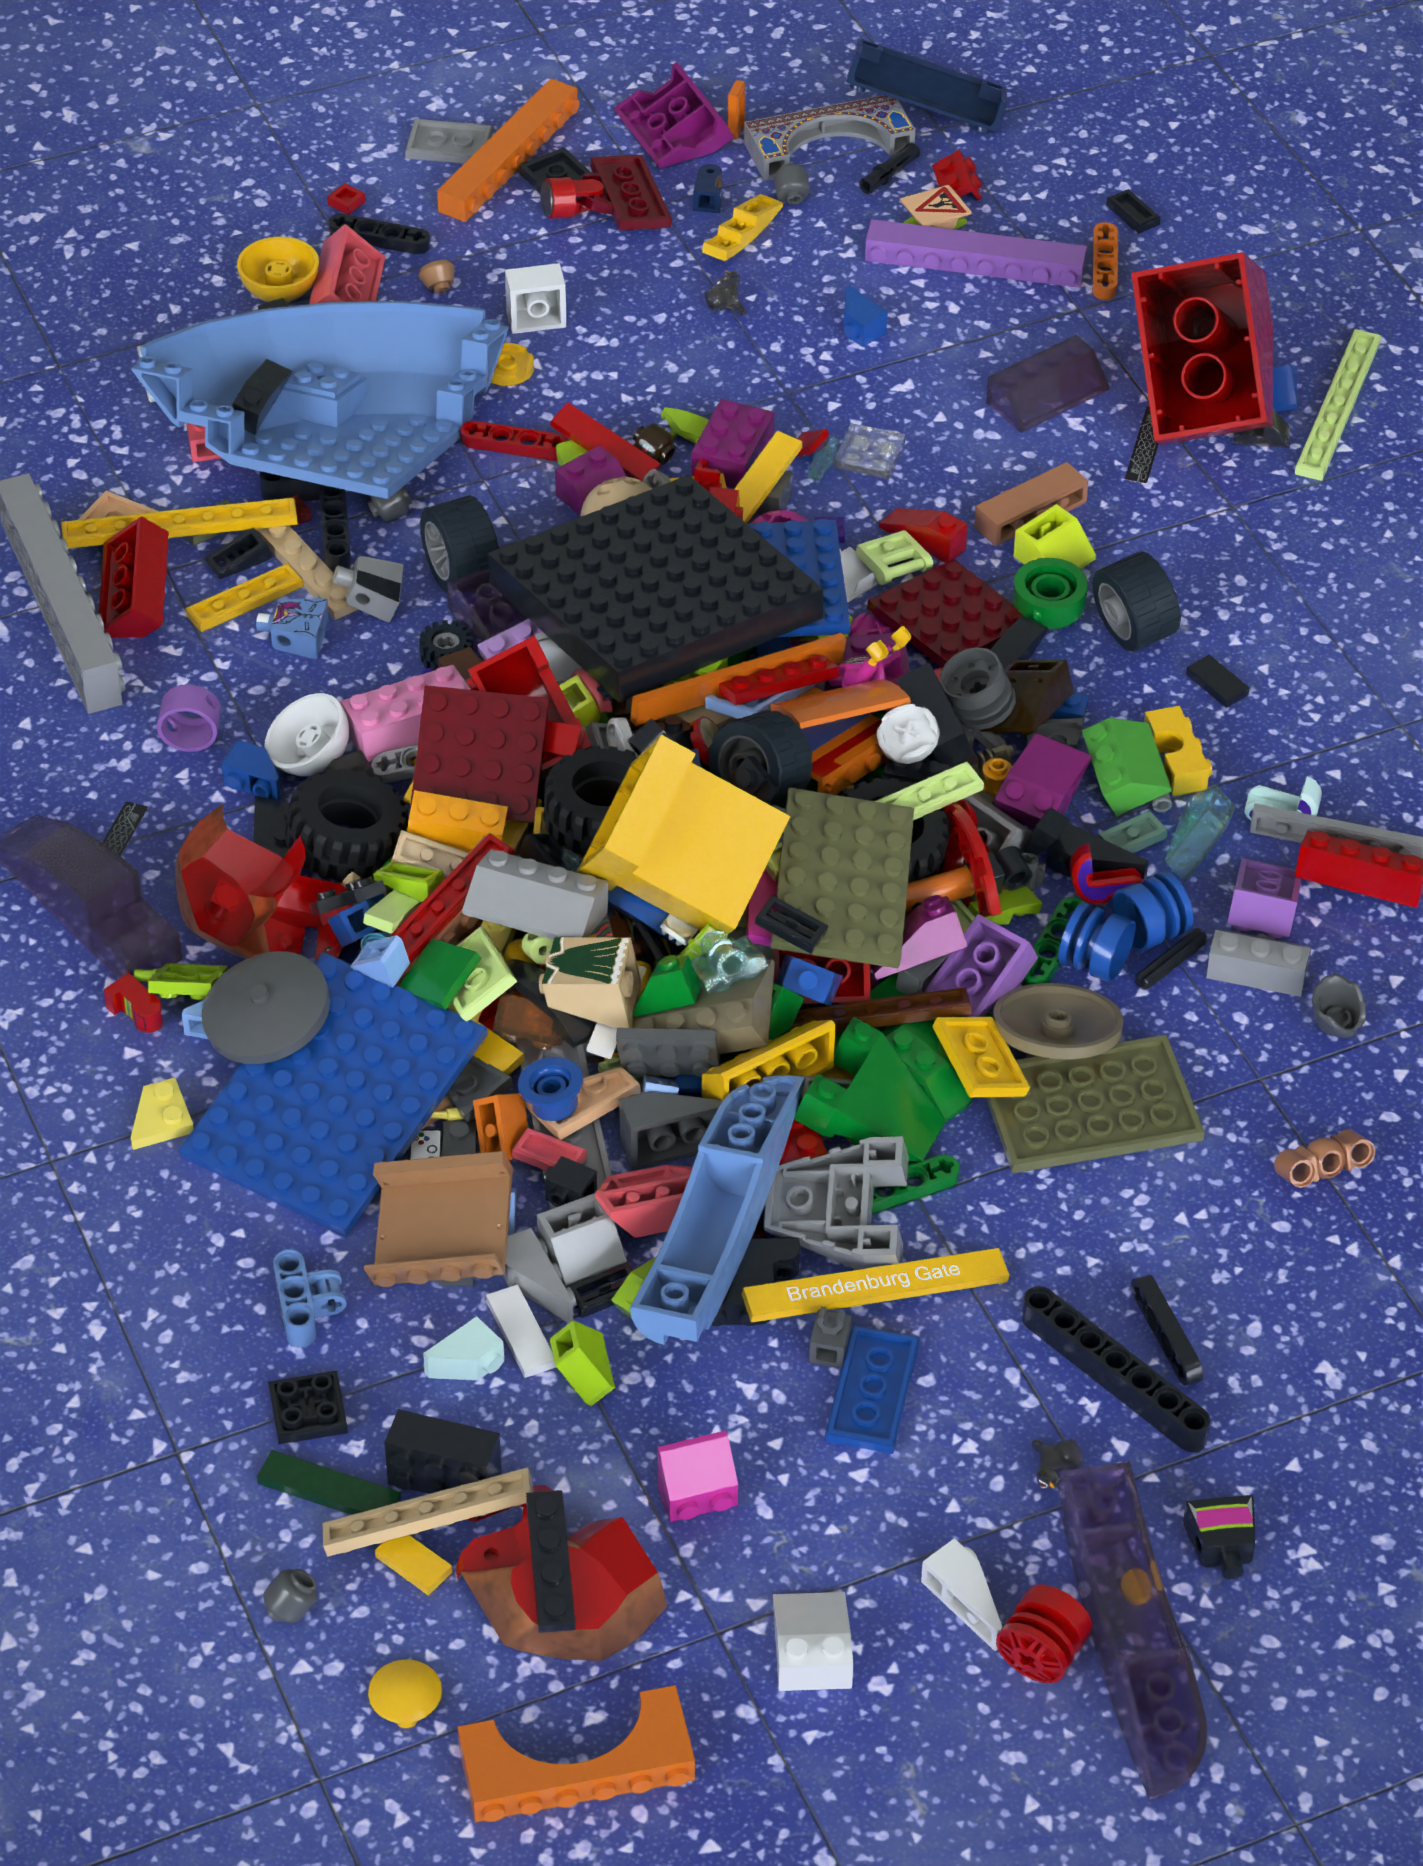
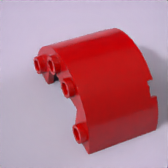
(527, 673)

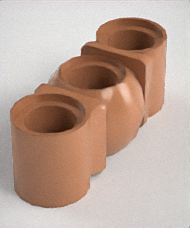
(1339, 1156)

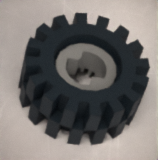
(446, 635)

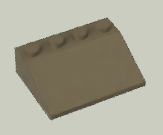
(736, 1014)

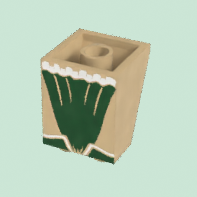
(592, 979)

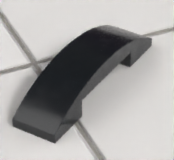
(567, 1026)

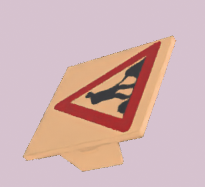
(936, 207)

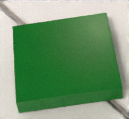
(440, 972)

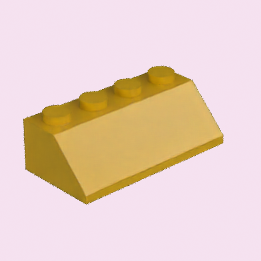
(801, 1051)

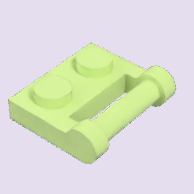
(892, 549)

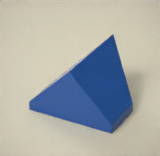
(1284, 388)

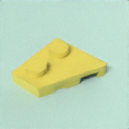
(160, 1115)

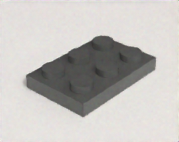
(667, 1051)

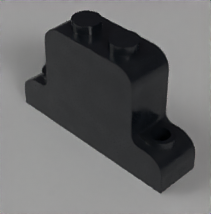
(762, 1264)

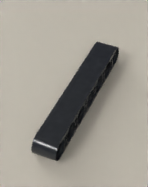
(1116, 1369)

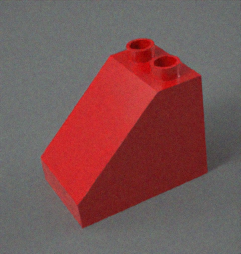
(1206, 347)

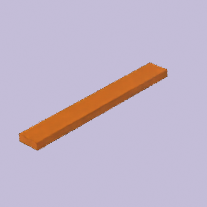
(692, 692)

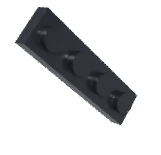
(550, 1561)

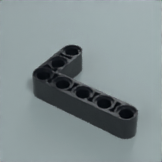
(333, 512)

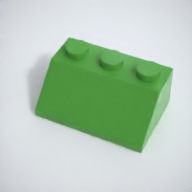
(1126, 763)

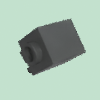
(830, 1338)

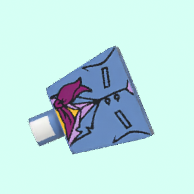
(297, 625)

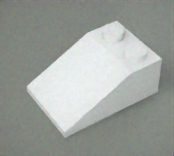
(812, 1641)

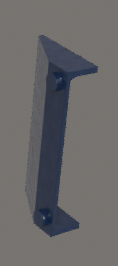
(927, 85)

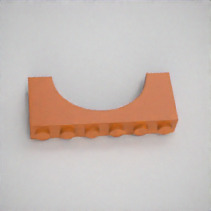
(512, 1784)

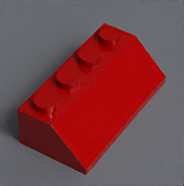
(134, 580)
(1360, 868)

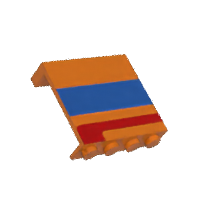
(843, 750)

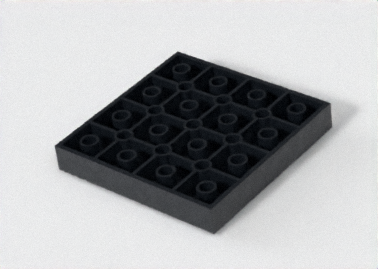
(655, 587)

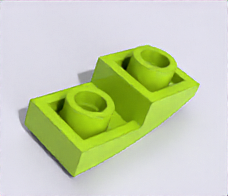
(1014, 902)

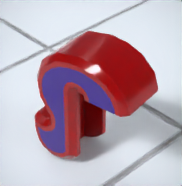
(1098, 886)

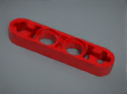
(513, 444)

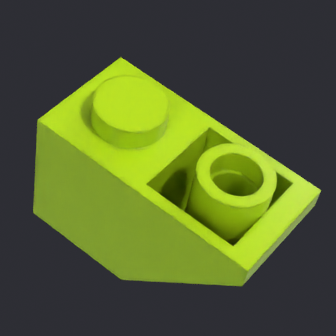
(583, 1361)

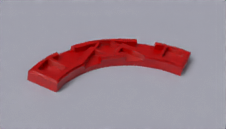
(975, 854)

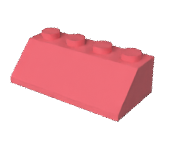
(347, 269)

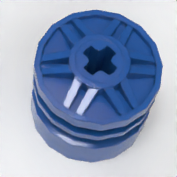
(1157, 907)
(1094, 940)

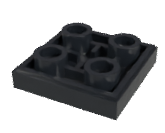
(307, 1407)

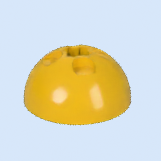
(278, 268)

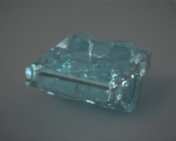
(726, 961)

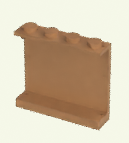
(442, 1218)

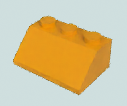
(454, 820)

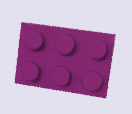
(733, 439)

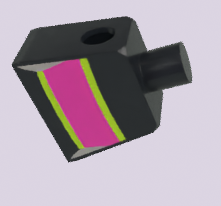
(1222, 1532)

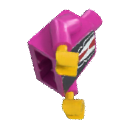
(879, 664)

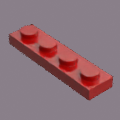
(778, 680)

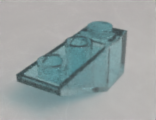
(1198, 830)

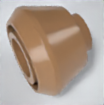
(437, 275)

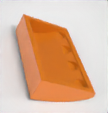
(842, 702)

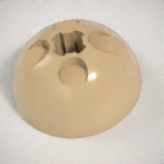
(612, 492)

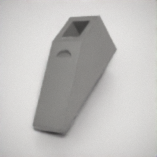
(536, 1276)

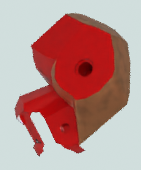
(248, 895)
(611, 1580)

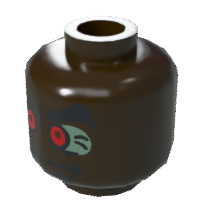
(655, 442)

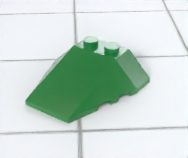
(929, 1064)

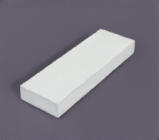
(521, 1331)

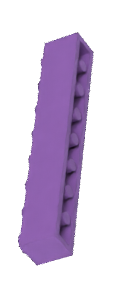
(975, 253)

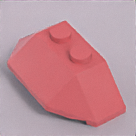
(645, 1198)

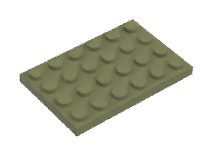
(849, 870)
(1097, 1107)

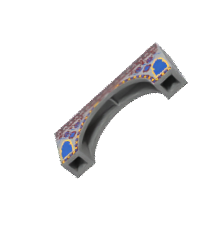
(872, 118)

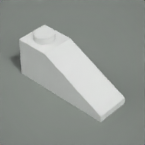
(960, 1584)

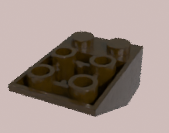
(1039, 691)

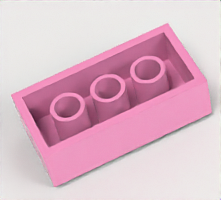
(392, 714)

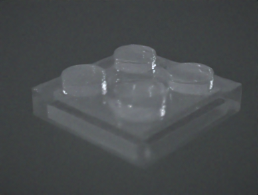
(869, 451)

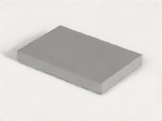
(445, 140)

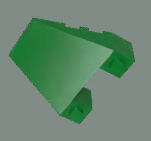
(879, 1100)

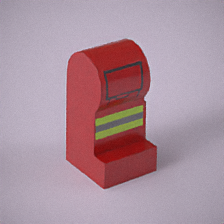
(134, 1000)

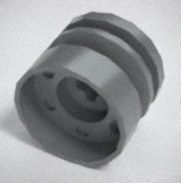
(978, 688)

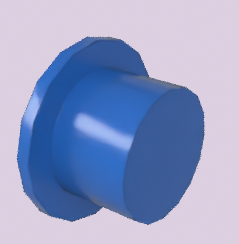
(551, 1087)

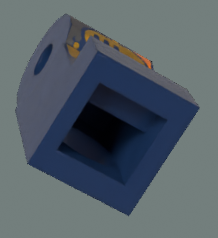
(708, 189)

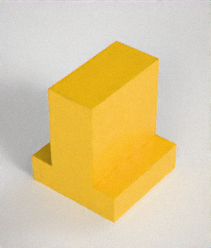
(684, 839)

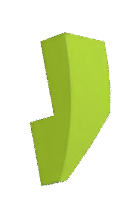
(684, 423)

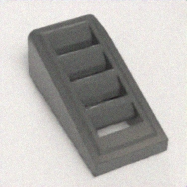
(917, 978)

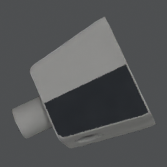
(372, 586)

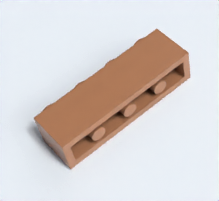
(1015, 507)

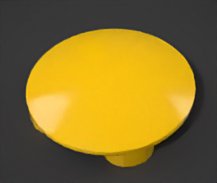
(405, 1692)

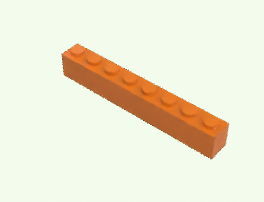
(507, 150)

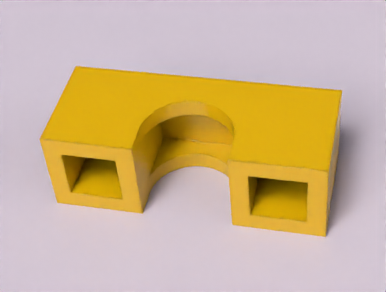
(1184, 762)

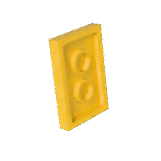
(980, 1057)

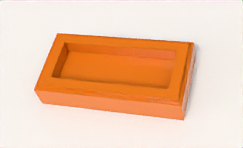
(736, 108)

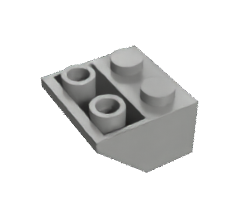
(580, 1239)

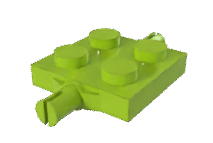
(181, 979)

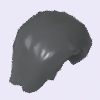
(1338, 1006)

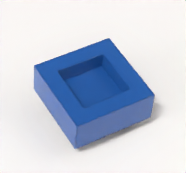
(1073, 707)

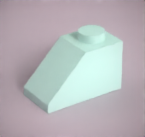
(465, 1353)

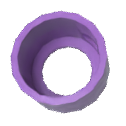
(189, 733)

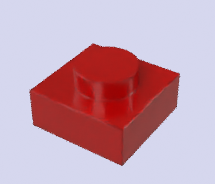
(346, 199)

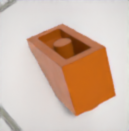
(500, 1122)

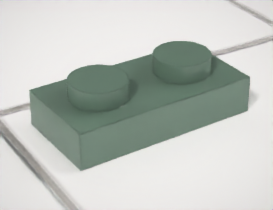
(1136, 833)

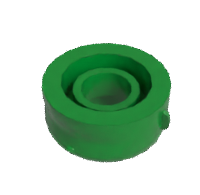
(1050, 592)

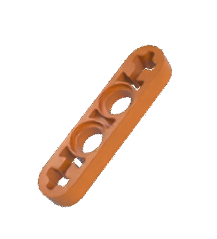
(1103, 260)

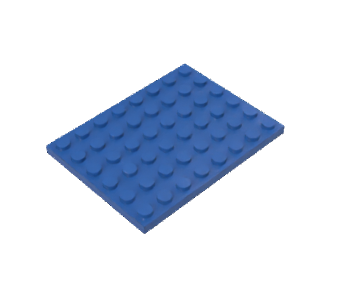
(345, 1100)

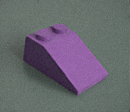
(1264, 898)
(987, 967)

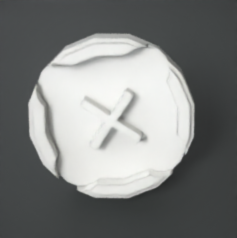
(908, 733)

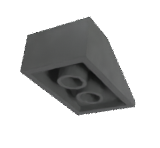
(663, 1127)

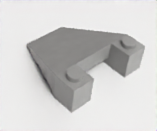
(831, 1202)

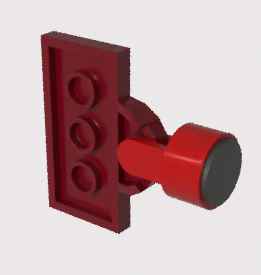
(615, 187)

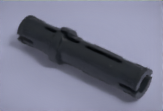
(883, 173)

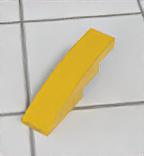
(746, 224)

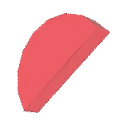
(591, 684)

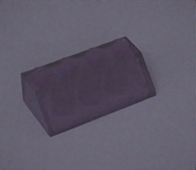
(1046, 384)

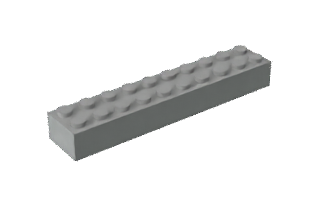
(61, 594)

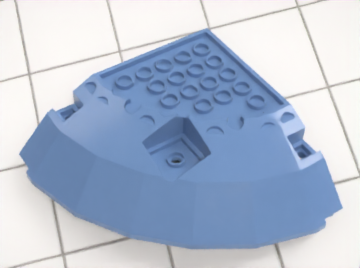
(367, 396)

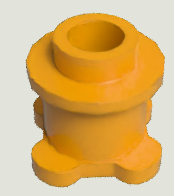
(995, 772)

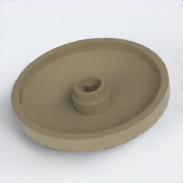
(1058, 1021)

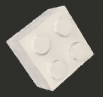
(535, 298)

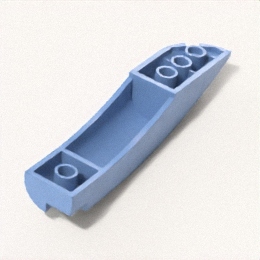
(718, 1210)

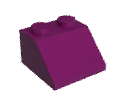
(583, 474)

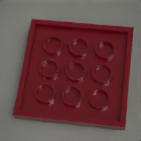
(946, 611)
(482, 748)

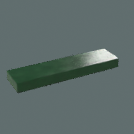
(323, 1485)

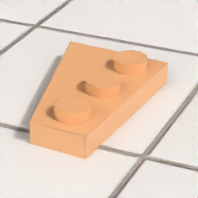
(596, 1098)

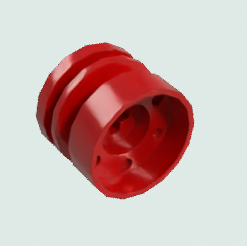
(1044, 1633)

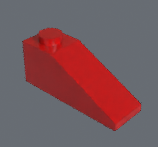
(934, 530)

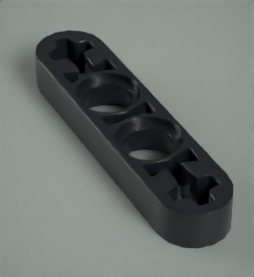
(409, 239)
(1167, 1330)

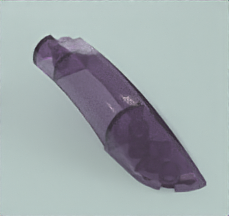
(1133, 1626)

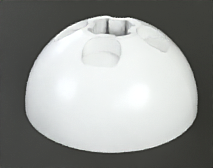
(308, 735)

